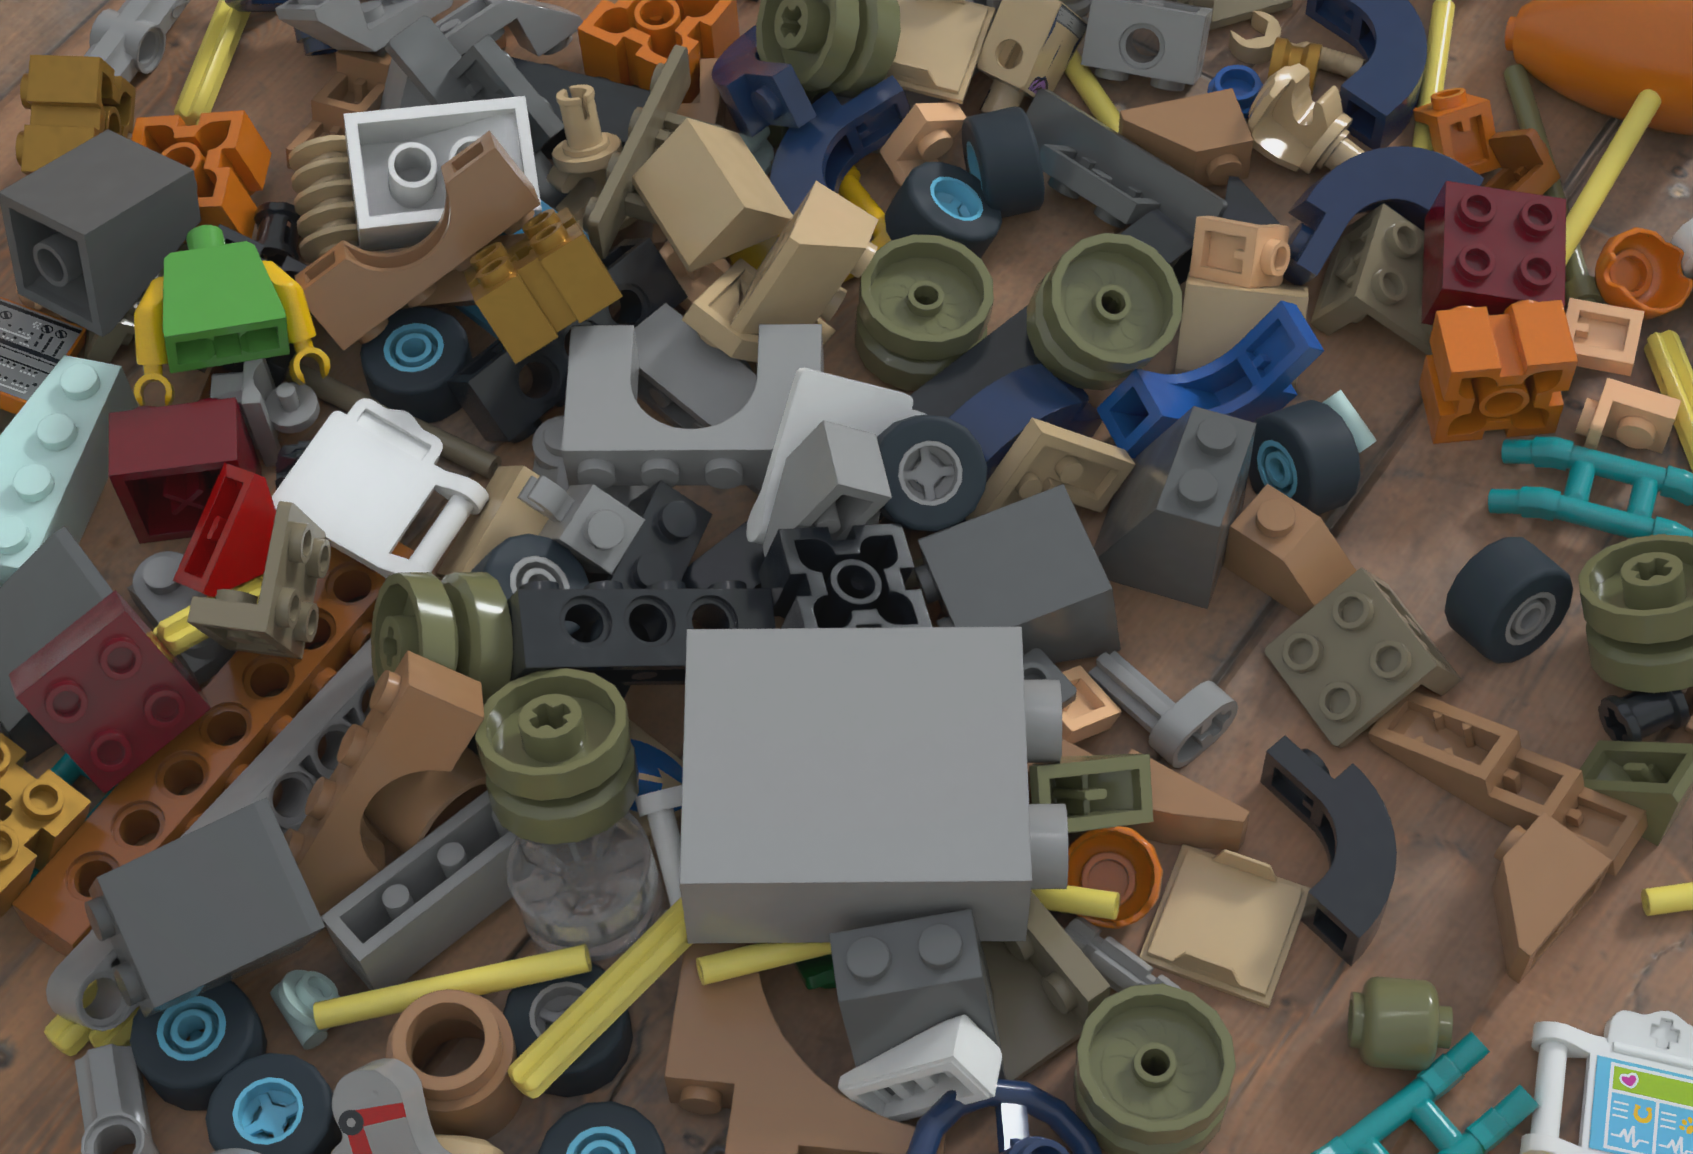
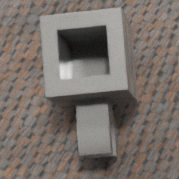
(584, 521)

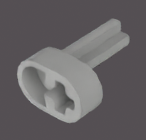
(1177, 729)

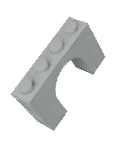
(618, 444)

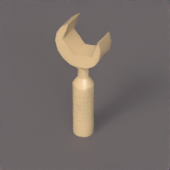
(1260, 49)

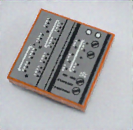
(30, 350)

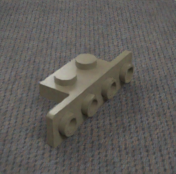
(646, 133)

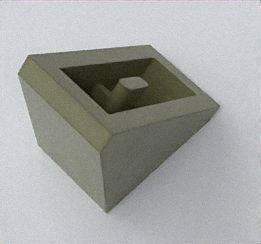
(1645, 776)
(1096, 789)

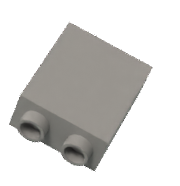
(864, 781)

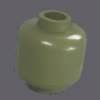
(1398, 1023)

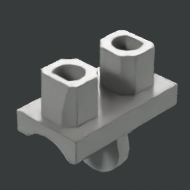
(267, 407)

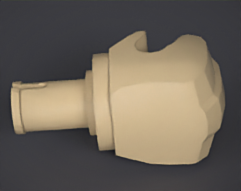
(1295, 129)
(584, 155)

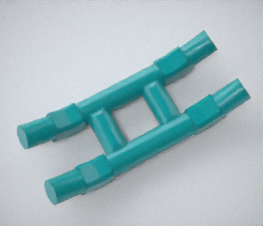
(1584, 466)
(1418, 1101)

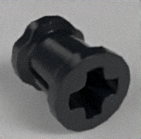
(275, 234)
(1642, 714)

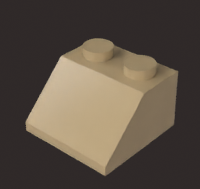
(809, 263)

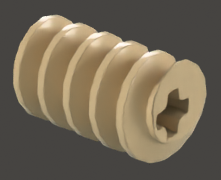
(323, 195)

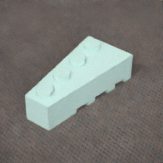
(57, 456)

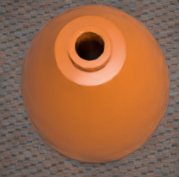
(1610, 53)

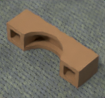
(359, 289)
(415, 724)

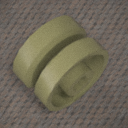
(831, 42)
(921, 308)
(1104, 311)
(1641, 613)
(448, 621)
(558, 756)
(1153, 1071)

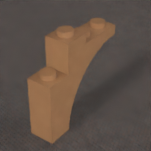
(735, 1057)

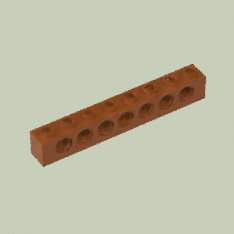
(150, 796)

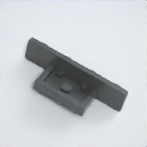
(477, 75)
(1111, 170)

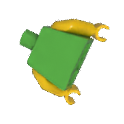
(219, 310)

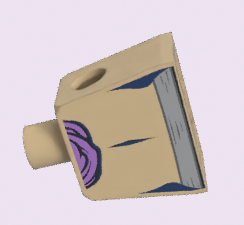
(1028, 50)

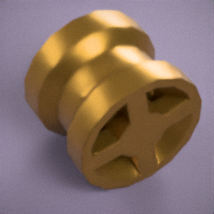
(1287, 55)

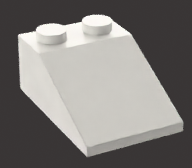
(399, 160)

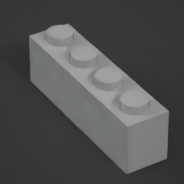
(688, 378)
(424, 898)

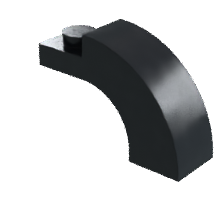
(1357, 838)

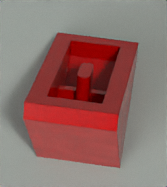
(231, 534)

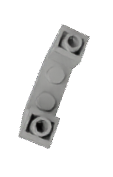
(357, 25)
(535, 25)

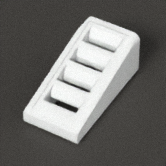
(939, 1060)

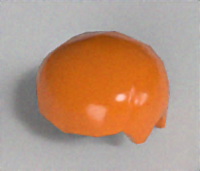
(1642, 273)
(1117, 862)

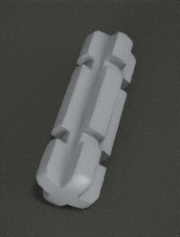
(1113, 960)

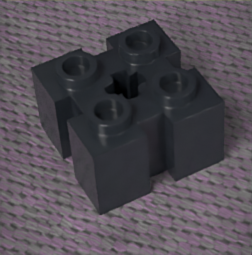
(843, 581)

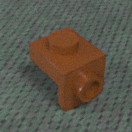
(1523, 162)

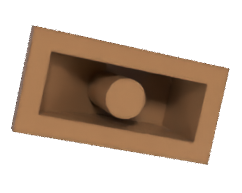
(1195, 135)
(1286, 551)
(1541, 888)

